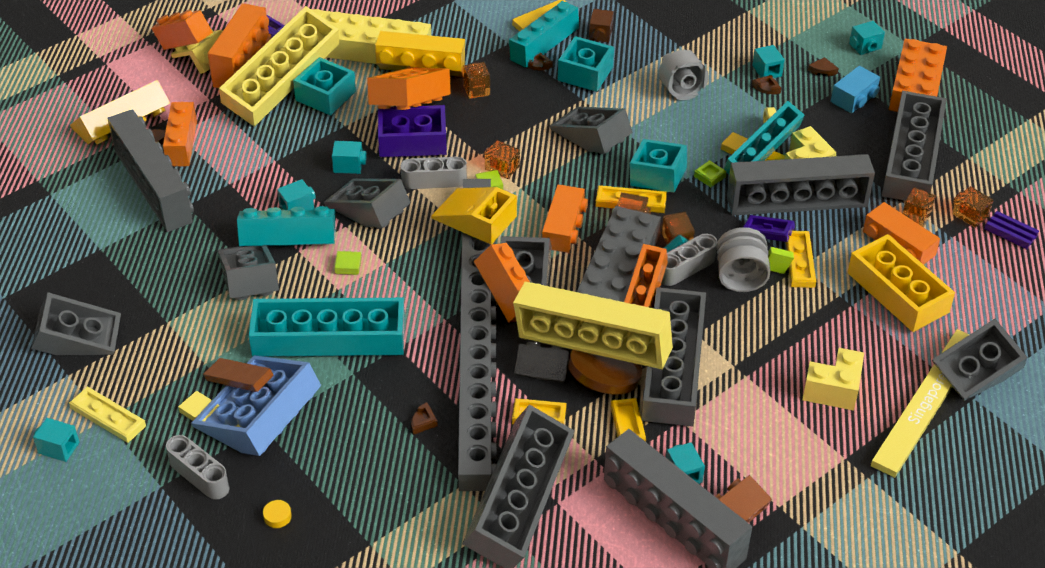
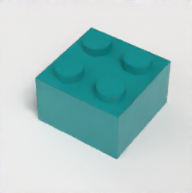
(585, 63)
(324, 86)
(658, 165)

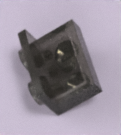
(542, 362)

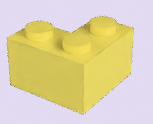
(808, 144)
(835, 384)

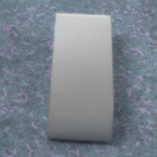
(433, 172)
(689, 258)
(197, 467)

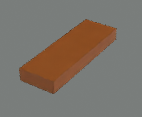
(238, 374)

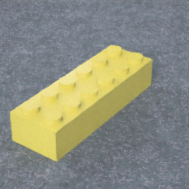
(360, 33)
(271, 71)
(594, 325)

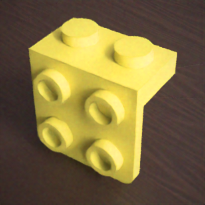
(199, 51)

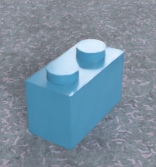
(855, 89)

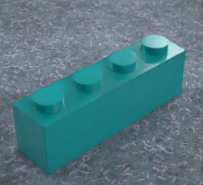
(544, 33)
(768, 136)
(286, 226)

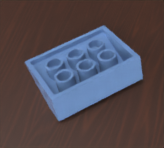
(260, 413)

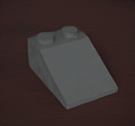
(594, 127)
(370, 201)
(533, 257)
(248, 271)
(75, 328)
(981, 360)

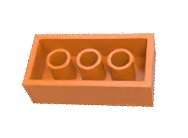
(238, 42)
(918, 70)
(408, 87)

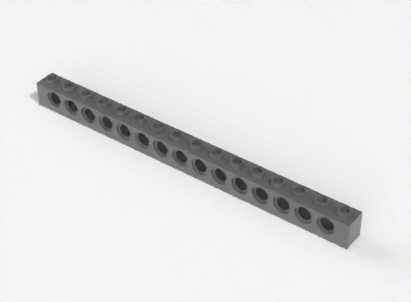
(476, 367)

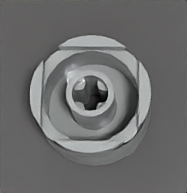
(683, 74)

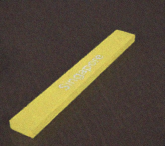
(914, 418)

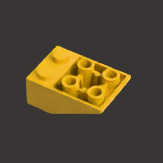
(478, 212)

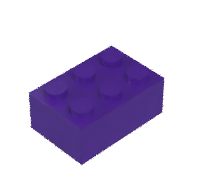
(412, 131)

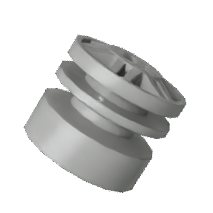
(743, 259)

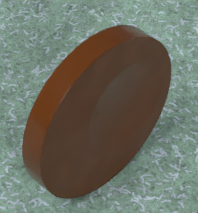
(604, 373)

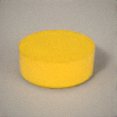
(277, 514)

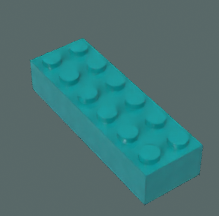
(327, 326)

